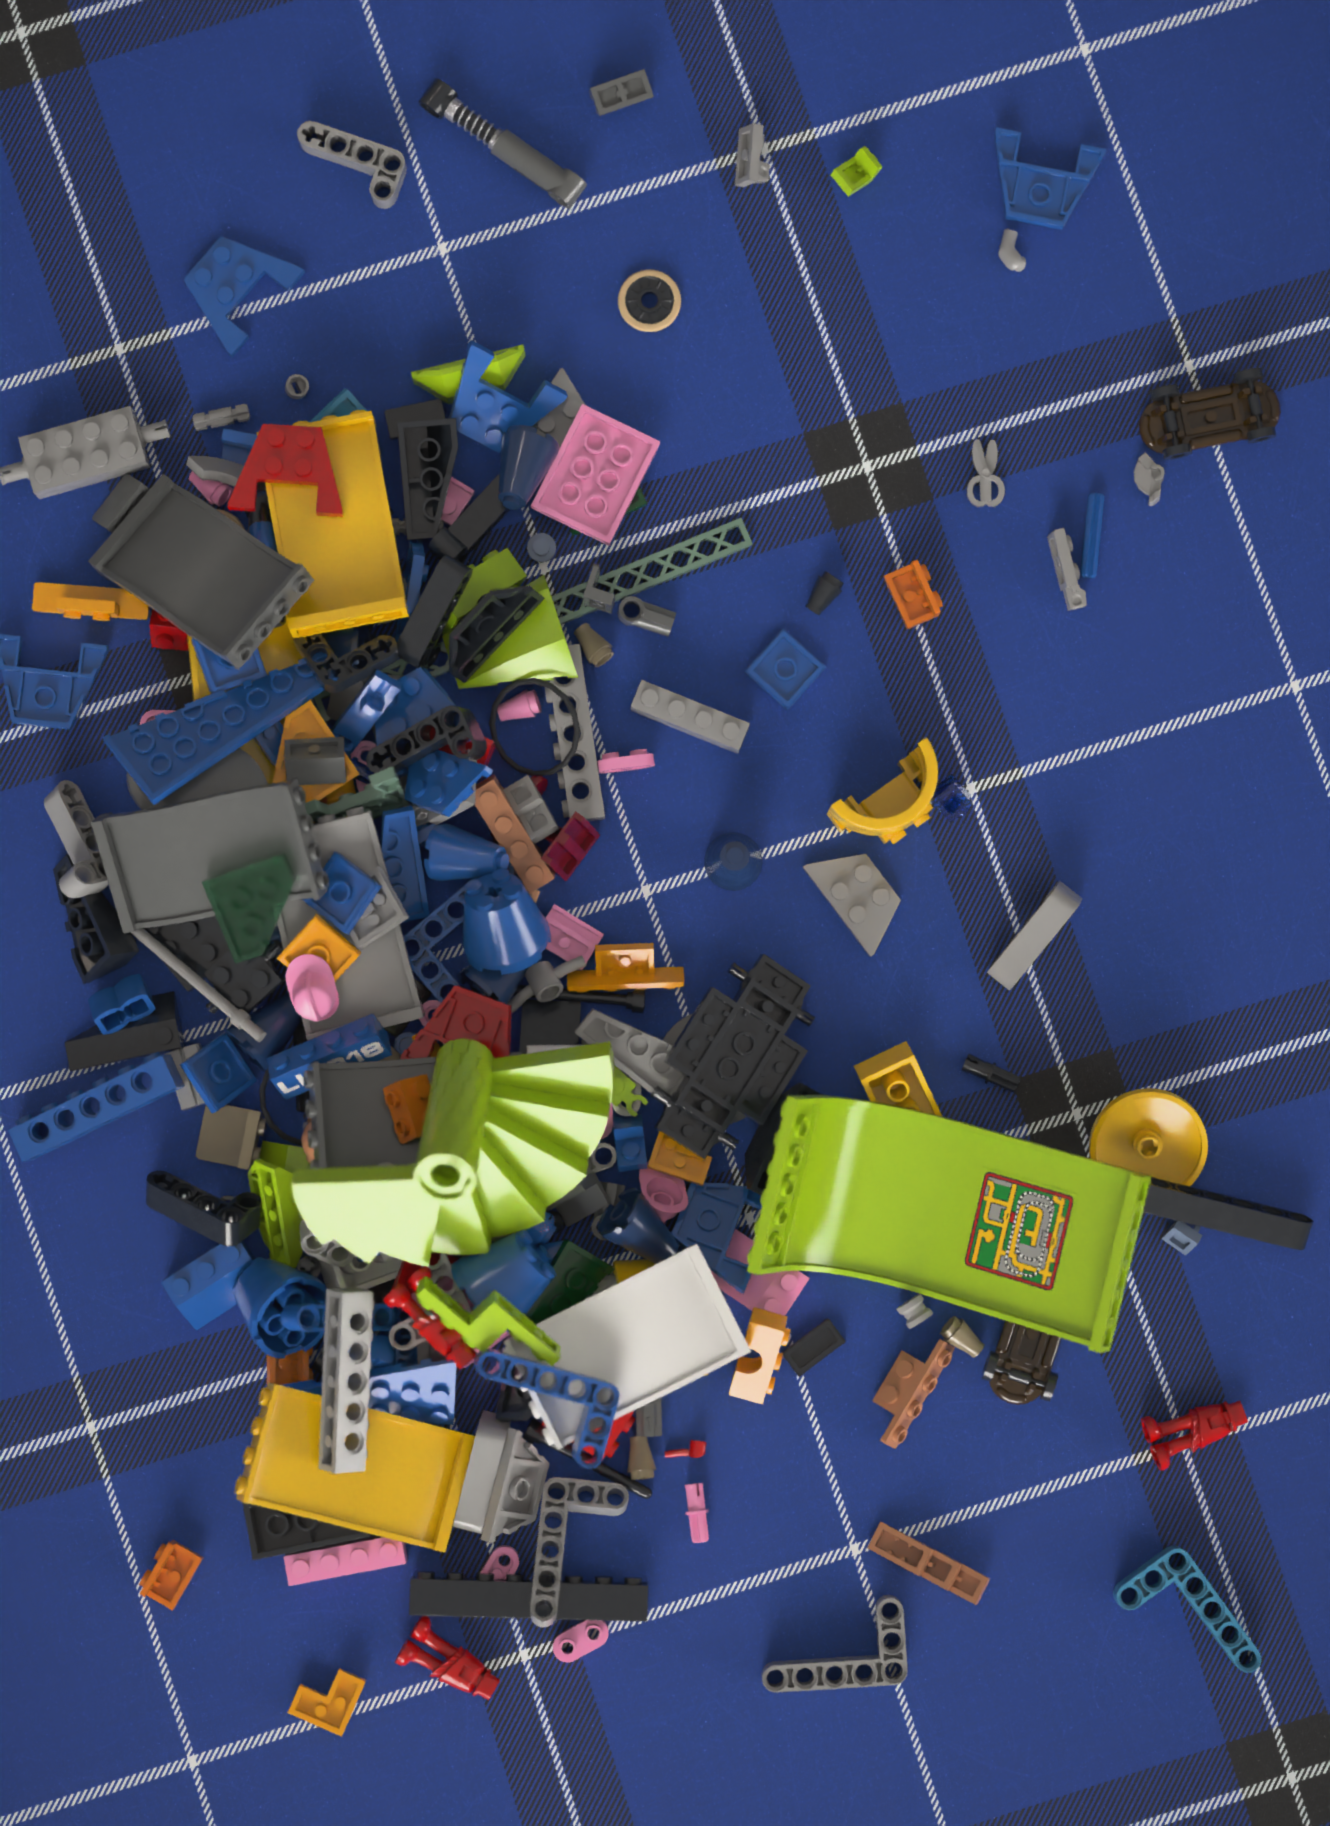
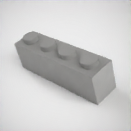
(689, 716)

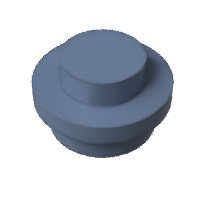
(541, 547)

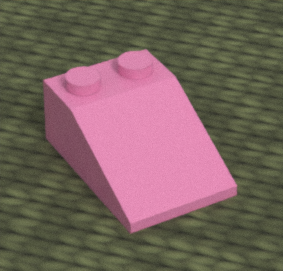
(766, 1291)

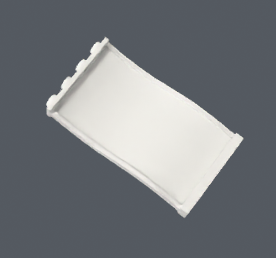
(640, 1338)

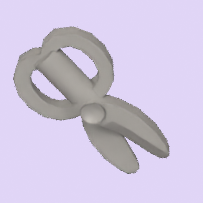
(985, 467)

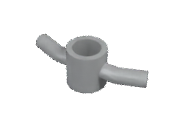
(545, 981)

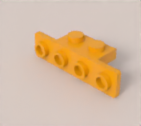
(87, 601)
(625, 968)

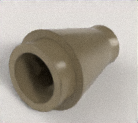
(593, 645)
(960, 1335)
(640, 1459)

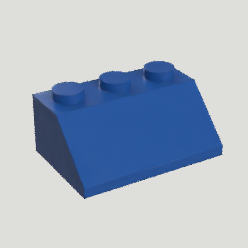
(205, 1285)

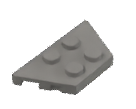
(561, 418)
(857, 895)
(516, 1487)

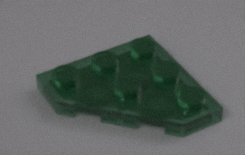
(250, 903)

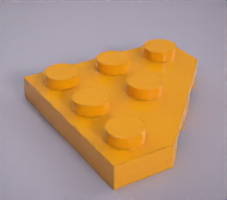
(308, 724)

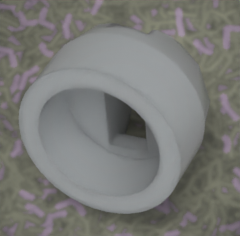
(301, 384)

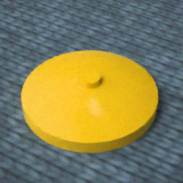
(1151, 1135)

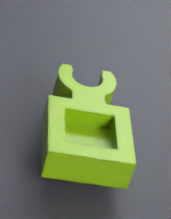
(622, 1092)

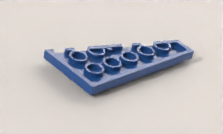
(412, 1392)

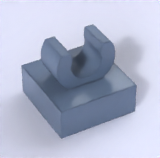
(1182, 1236)

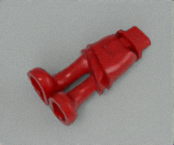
(444, 1340)
(1205, 1426)
(458, 1669)

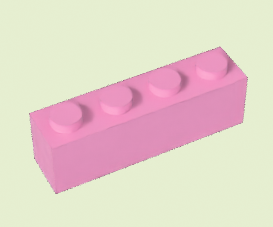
(344, 1559)

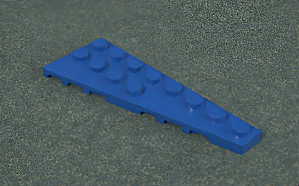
(192, 739)

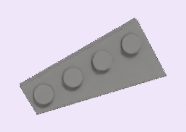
(633, 1050)

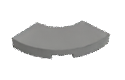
(217, 469)

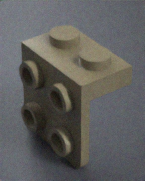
(231, 1136)

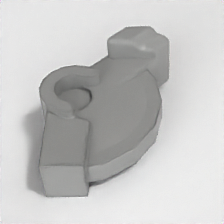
(1149, 478)

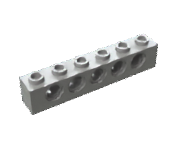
(592, 805)
(338, 1366)

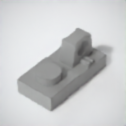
(748, 166)

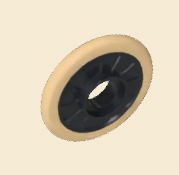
(649, 318)

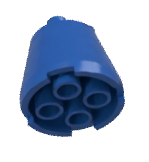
(502, 924)
(511, 1267)
(264, 1293)

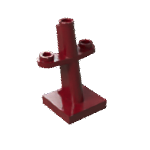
(568, 843)

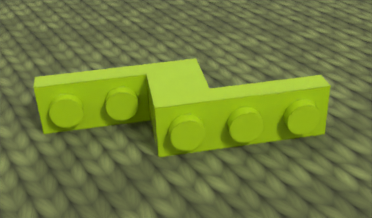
(487, 1321)

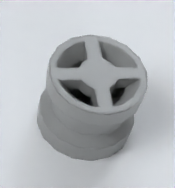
(914, 1311)

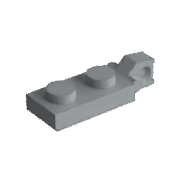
(1066, 570)

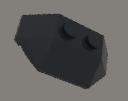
(488, 627)
(762, 1145)

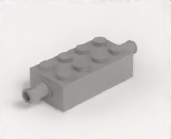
(84, 452)

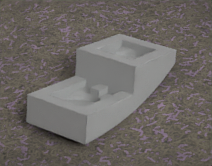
(531, 809)

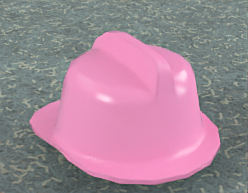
(312, 987)
(663, 1192)

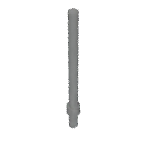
(239, 1017)

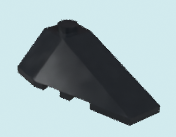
(427, 464)
(95, 931)
(140, 1038)

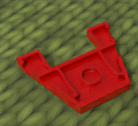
(288, 457)
(465, 1016)

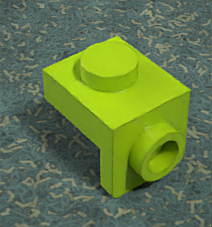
(857, 171)

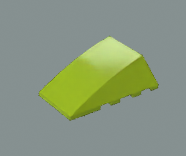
(531, 651)

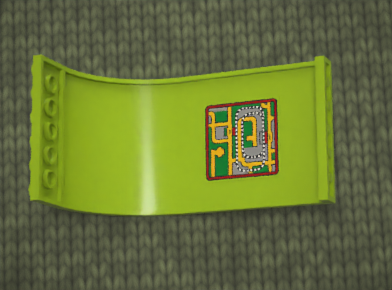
(950, 1214)

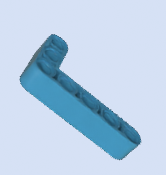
(1197, 1600)

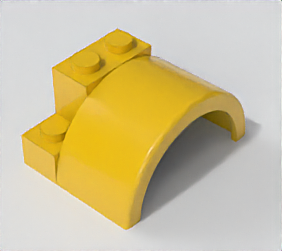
(896, 803)

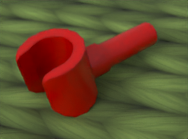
(696, 1450)

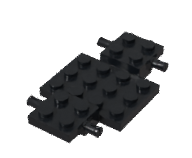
(206, 952)
(734, 1056)

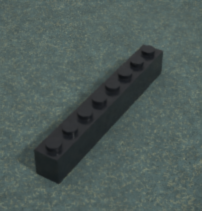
(512, 1597)

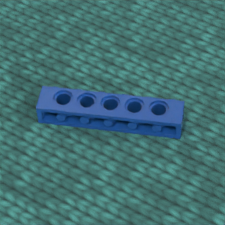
(32, 1144)

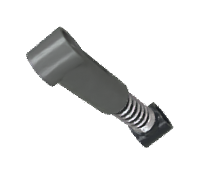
(559, 183)

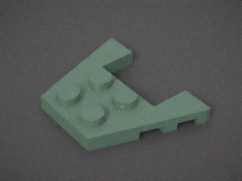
(380, 795)

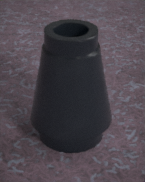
(824, 592)

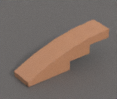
(928, 1563)

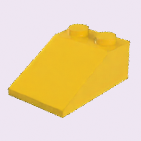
(896, 1080)

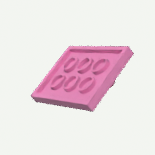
(595, 474)

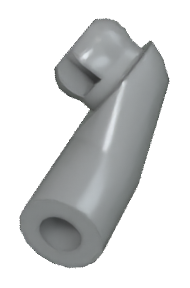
(1008, 252)

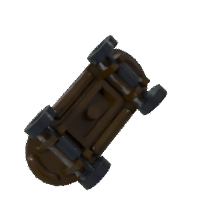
(1210, 416)
(1022, 1364)

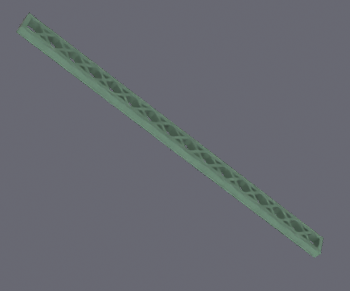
(615, 574)

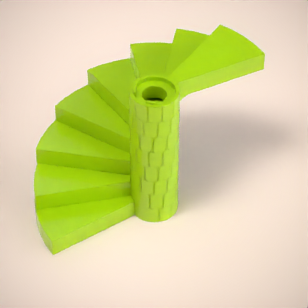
(490, 1157)

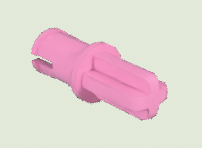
(697, 1512)

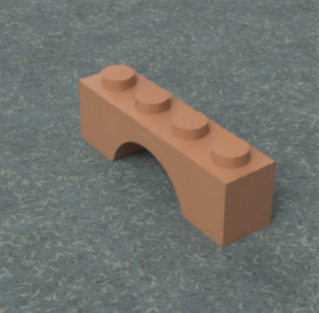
(511, 834)

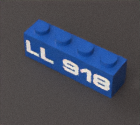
(355, 1042)

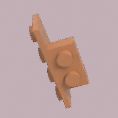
(908, 1387)

